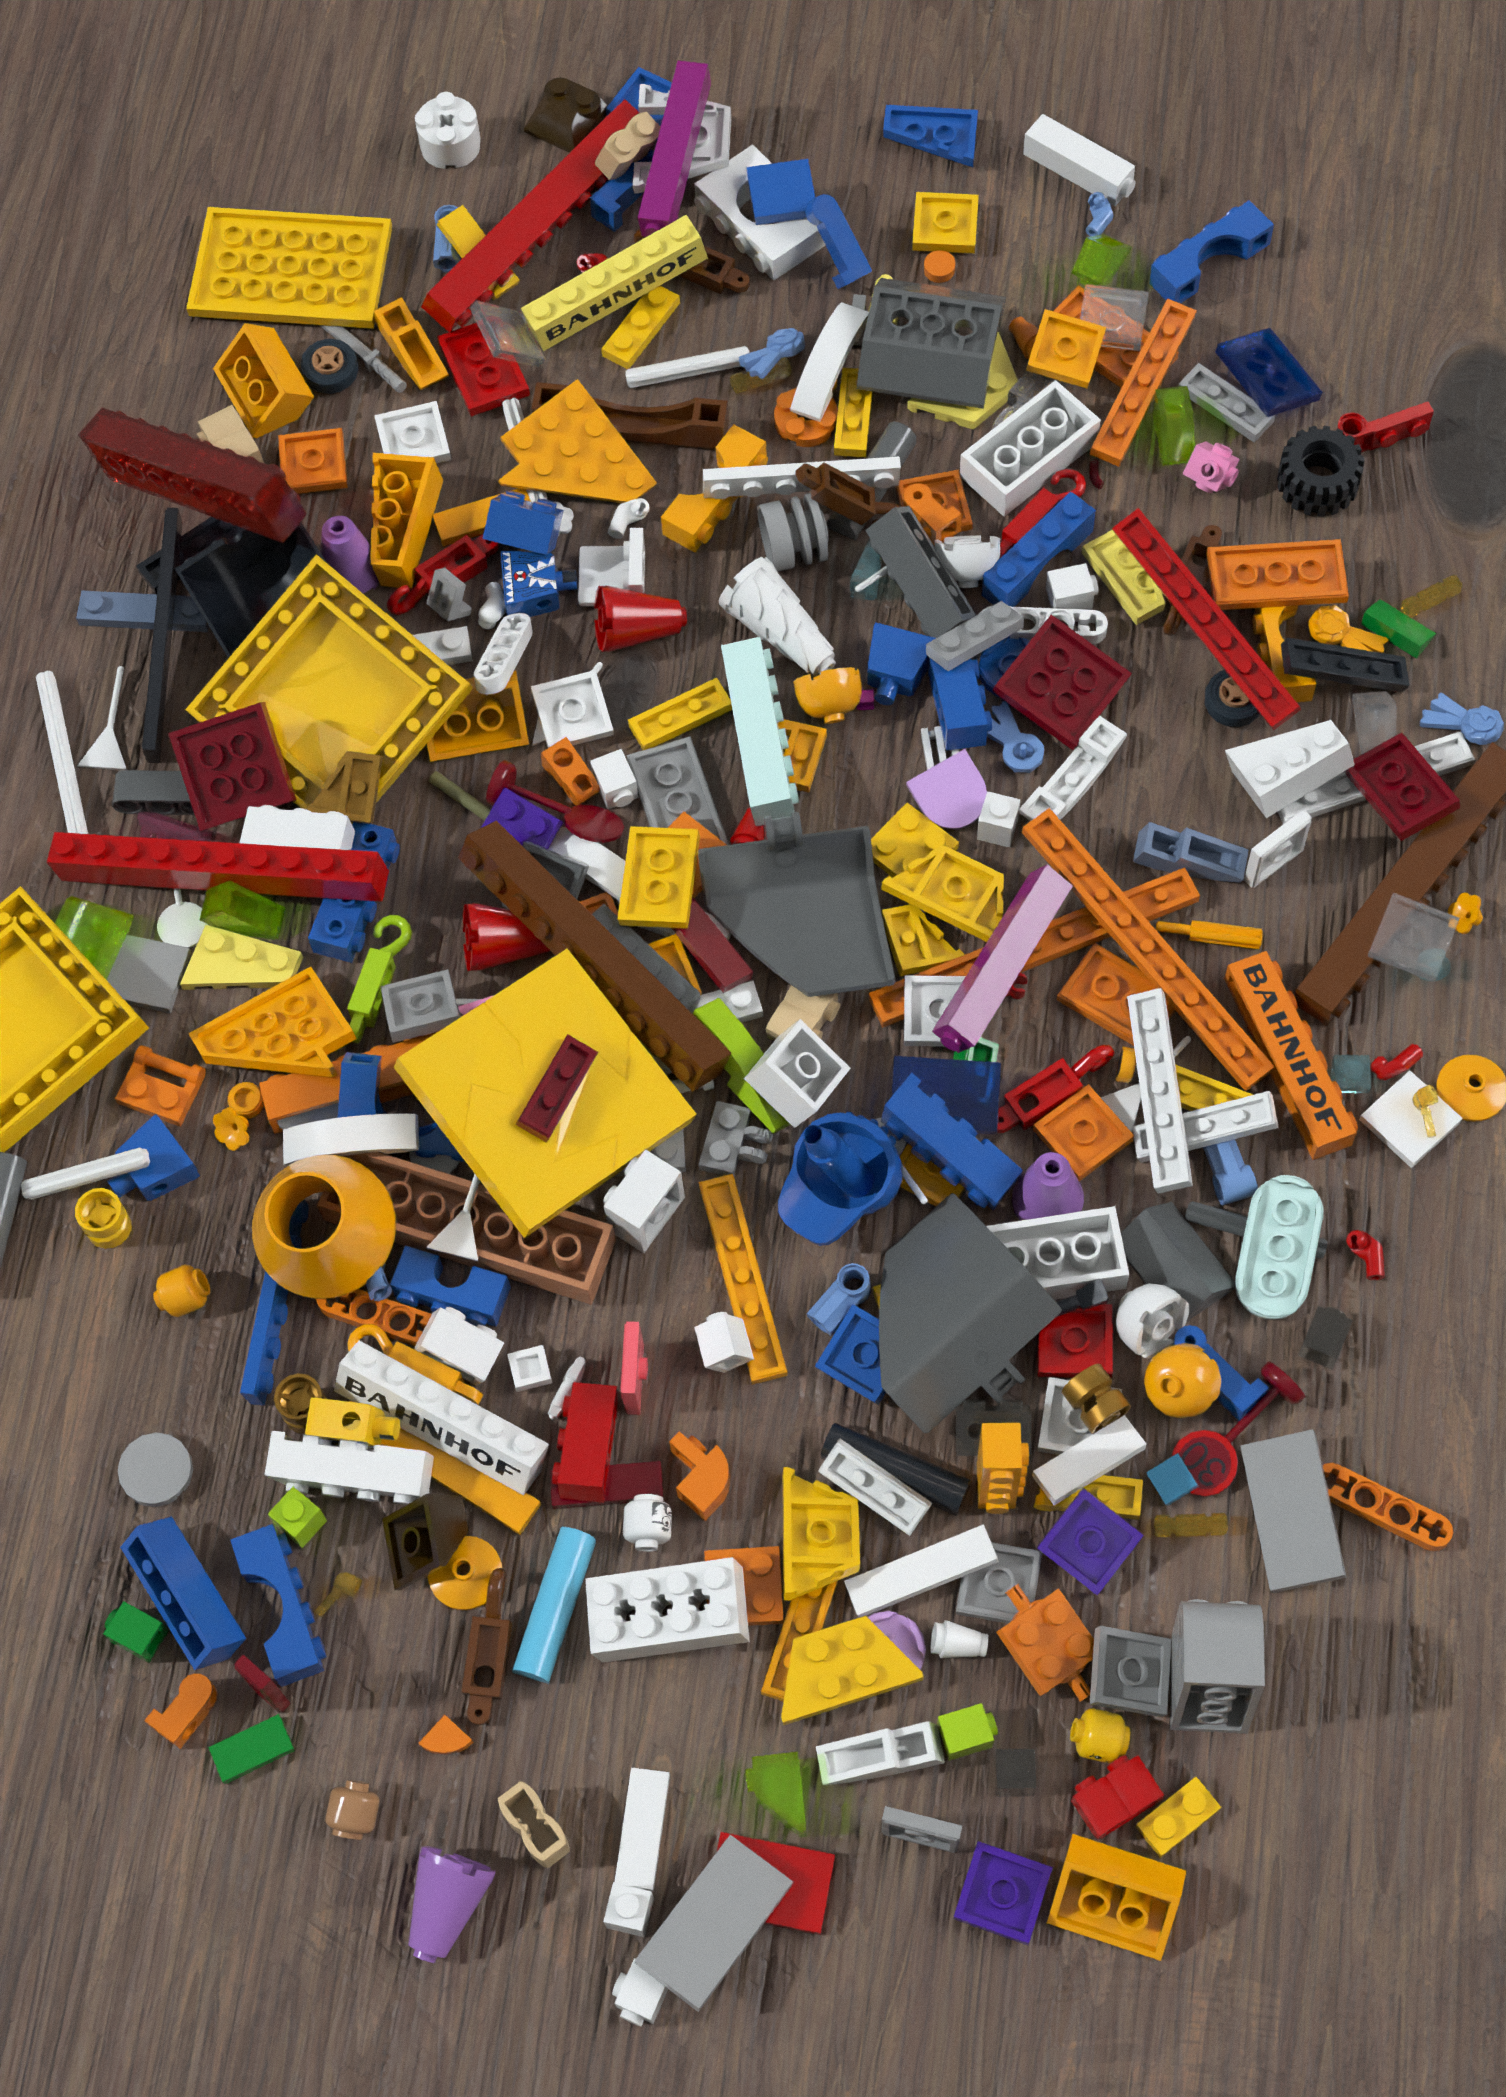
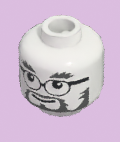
(647, 1522)

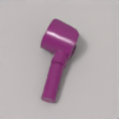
(866, 700)

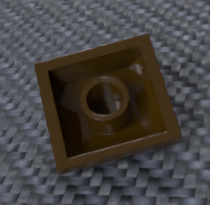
(566, 114)

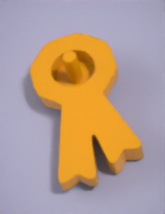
(1332, 627)

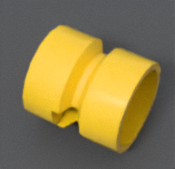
(103, 1218)

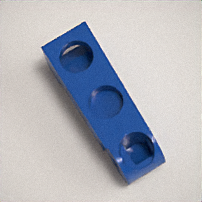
(616, 197)
(839, 239)
(1235, 1391)

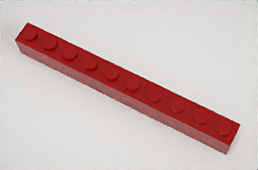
(524, 227)
(208, 864)

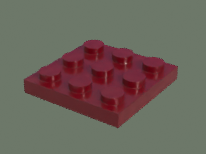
(1061, 682)
(232, 765)

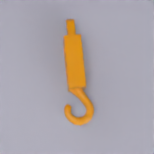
(417, 1361)

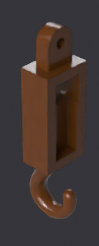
(728, 276)
(842, 492)
(1197, 546)
(487, 1647)

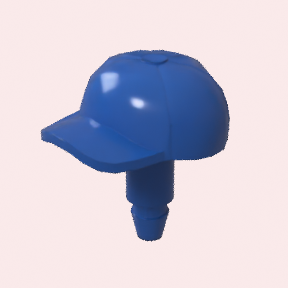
(838, 1175)

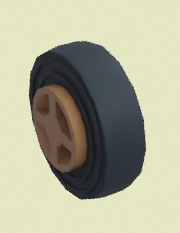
(336, 357)
(1220, 705)

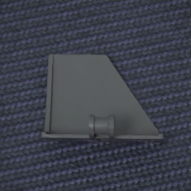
(803, 905)
(954, 1314)

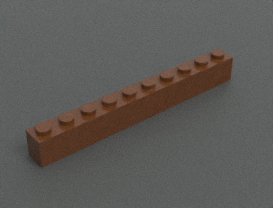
(1415, 876)
(564, 924)

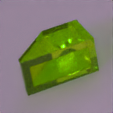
(1100, 259)
(1174, 424)
(242, 911)
(779, 1788)

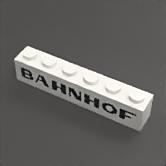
(442, 1417)

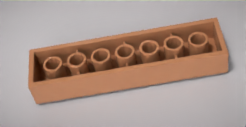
(559, 1257)

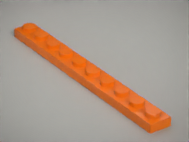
(1060, 938)
(1148, 950)

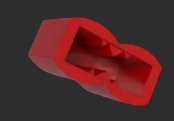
(1117, 1796)

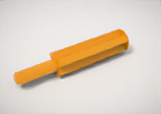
(1216, 933)

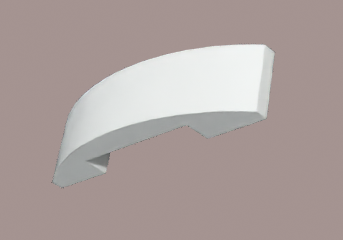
(827, 360)
(1078, 771)
(604, 868)
(351, 1136)

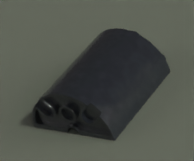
(243, 579)

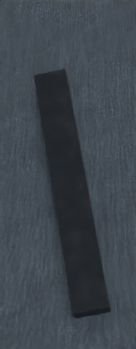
(162, 636)

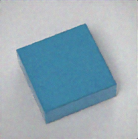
(1172, 1479)

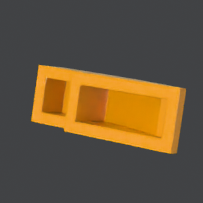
(410, 343)

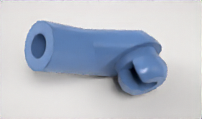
(1101, 213)

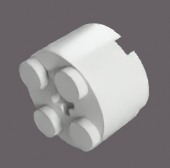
(448, 131)

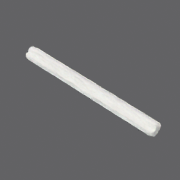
(61, 753)

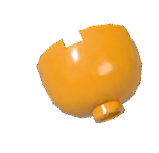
(829, 694)
(1182, 1381)

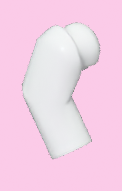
(493, 608)

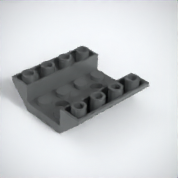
(927, 354)

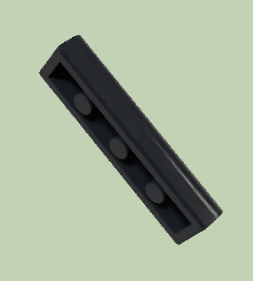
(938, 1485)

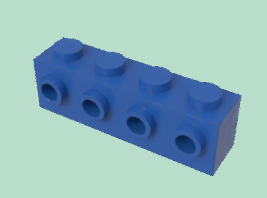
(342, 922)
(183, 1593)

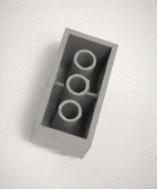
(1216, 1666)

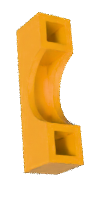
(692, 518)
(1266, 624)

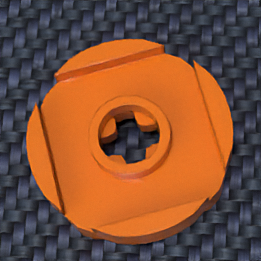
(796, 429)

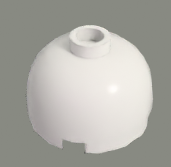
(968, 557)
(1150, 1317)

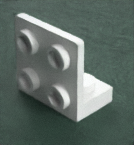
(612, 566)

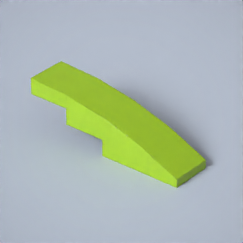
(744, 1056)

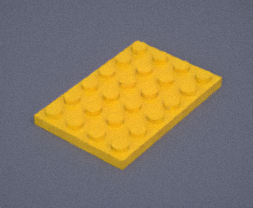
(290, 267)

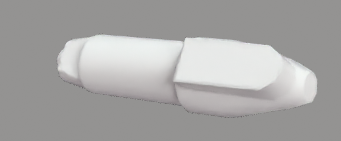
(573, 1374)

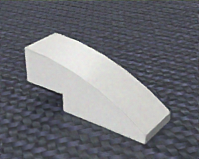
(880, 1754)

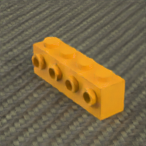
(1001, 1467)

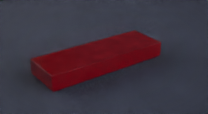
(713, 950)
(556, 1088)
(622, 1485)
(261, 1684)

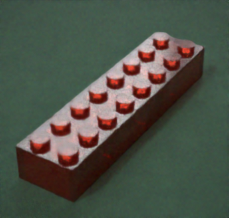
(194, 474)

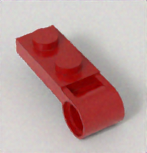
(1388, 429)

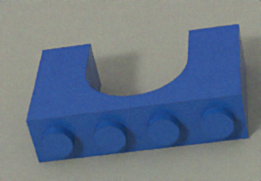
(361, 1097)

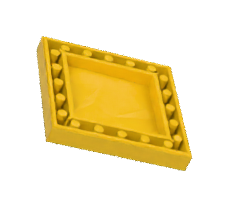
(335, 682)
(55, 1018)
(489, 1063)

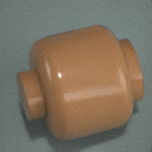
(352, 1810)

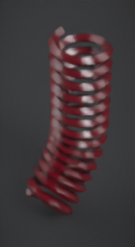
(1094, 473)

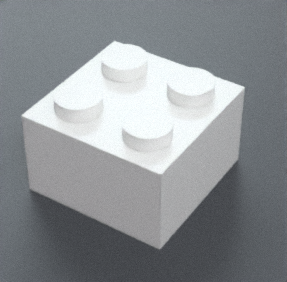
(797, 1073)
(644, 1200)

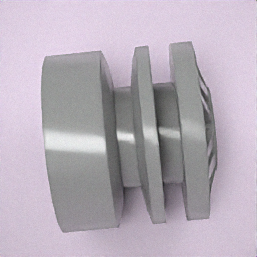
(793, 532)

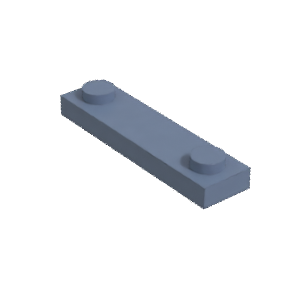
(135, 611)

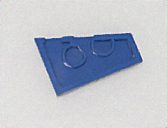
(934, 130)

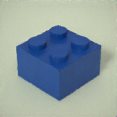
(523, 523)

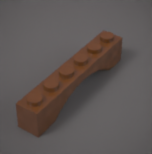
(689, 423)

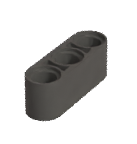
(151, 792)

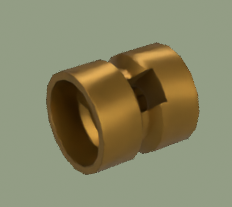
(1092, 1386)
(293, 1400)

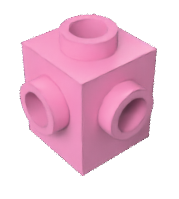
(1212, 467)

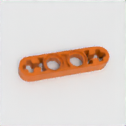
(385, 1312)
(1384, 1502)

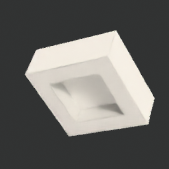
(529, 1368)

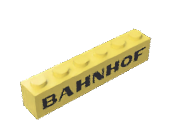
(614, 282)

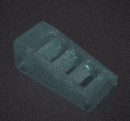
(867, 566)

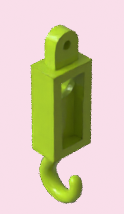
(376, 972)

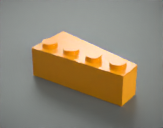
(402, 514)

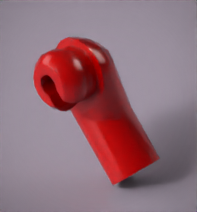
(1398, 1065)

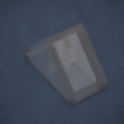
(1374, 718)

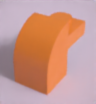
(708, 1481)

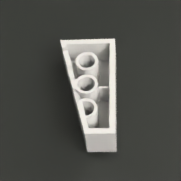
(349, 1468)

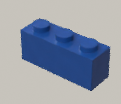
(960, 704)

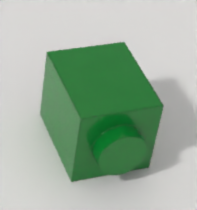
(135, 1631)

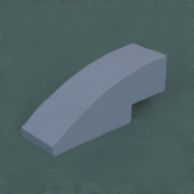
(1197, 852)

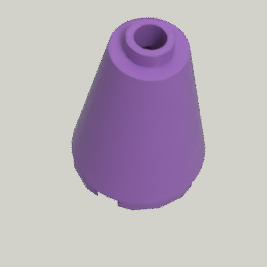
(348, 552)
(1047, 1189)
(444, 1900)

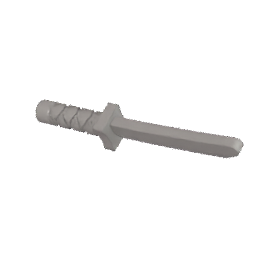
(371, 359)

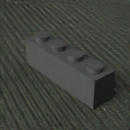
(919, 572)

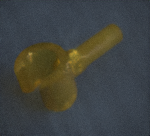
(1422, 1100)
(344, 1583)

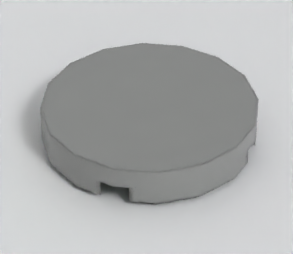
(155, 1469)

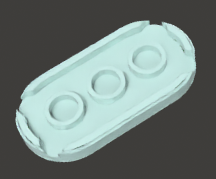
(1279, 1247)

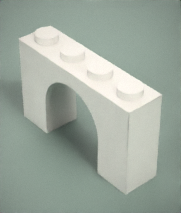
(770, 246)

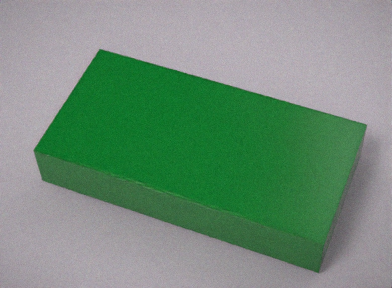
(251, 1749)

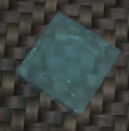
(1352, 1073)

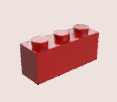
(586, 1442)

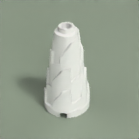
(774, 615)

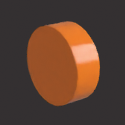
(939, 266)

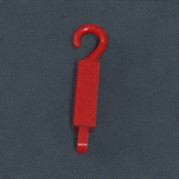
(1038, 508)
(477, 550)
(1051, 1088)

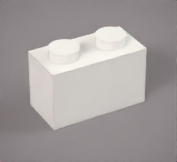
(460, 1344)

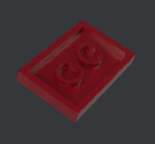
(1402, 786)

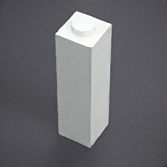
(1079, 159)

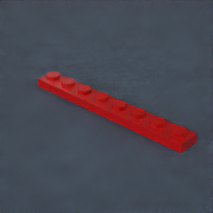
(1206, 619)

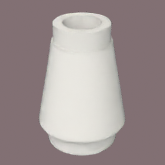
(954, 1641)

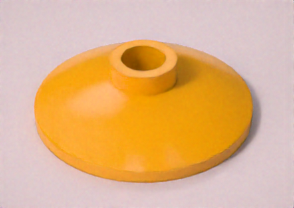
(1472, 1102)
(467, 1590)

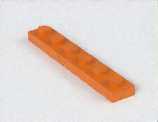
(1142, 381)

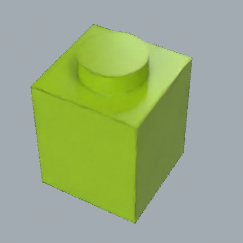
(297, 1517)
(967, 1731)

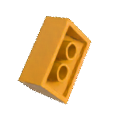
(262, 380)
(482, 724)
(1117, 1897)

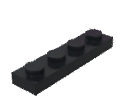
(191, 544)
(1344, 665)

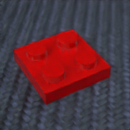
(1076, 1342)

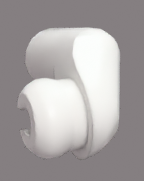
(626, 514)

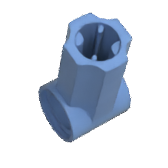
(444, 253)
(1231, 1177)
(837, 1300)

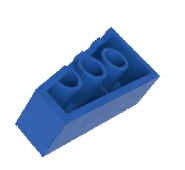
(949, 1144)

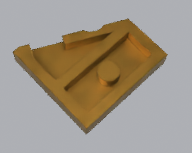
(351, 788)

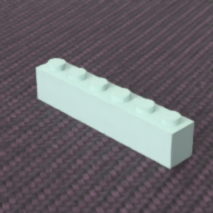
(758, 730)

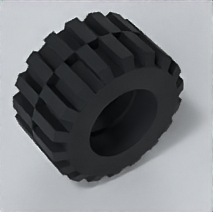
(1322, 449)

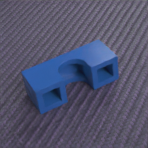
(478, 1298)

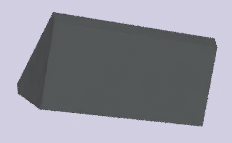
(1171, 1254)

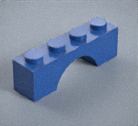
(1238, 233)
(1017, 569)
(292, 1648)

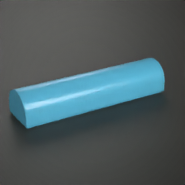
(554, 1604)

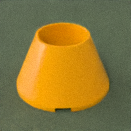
(355, 1247)

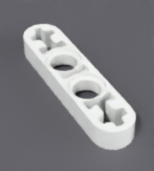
(1070, 616)
(503, 653)

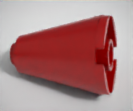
(634, 617)
(496, 937)

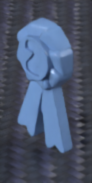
(779, 345)
(1477, 724)
(1021, 750)

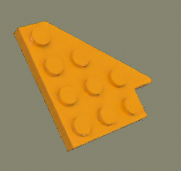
(574, 452)
(279, 1030)

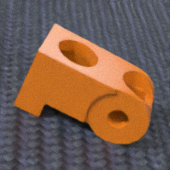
(932, 516)
(570, 771)
(187, 1711)

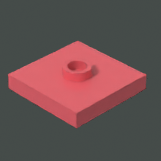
(633, 1368)

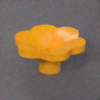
(1468, 911)
(231, 1128)

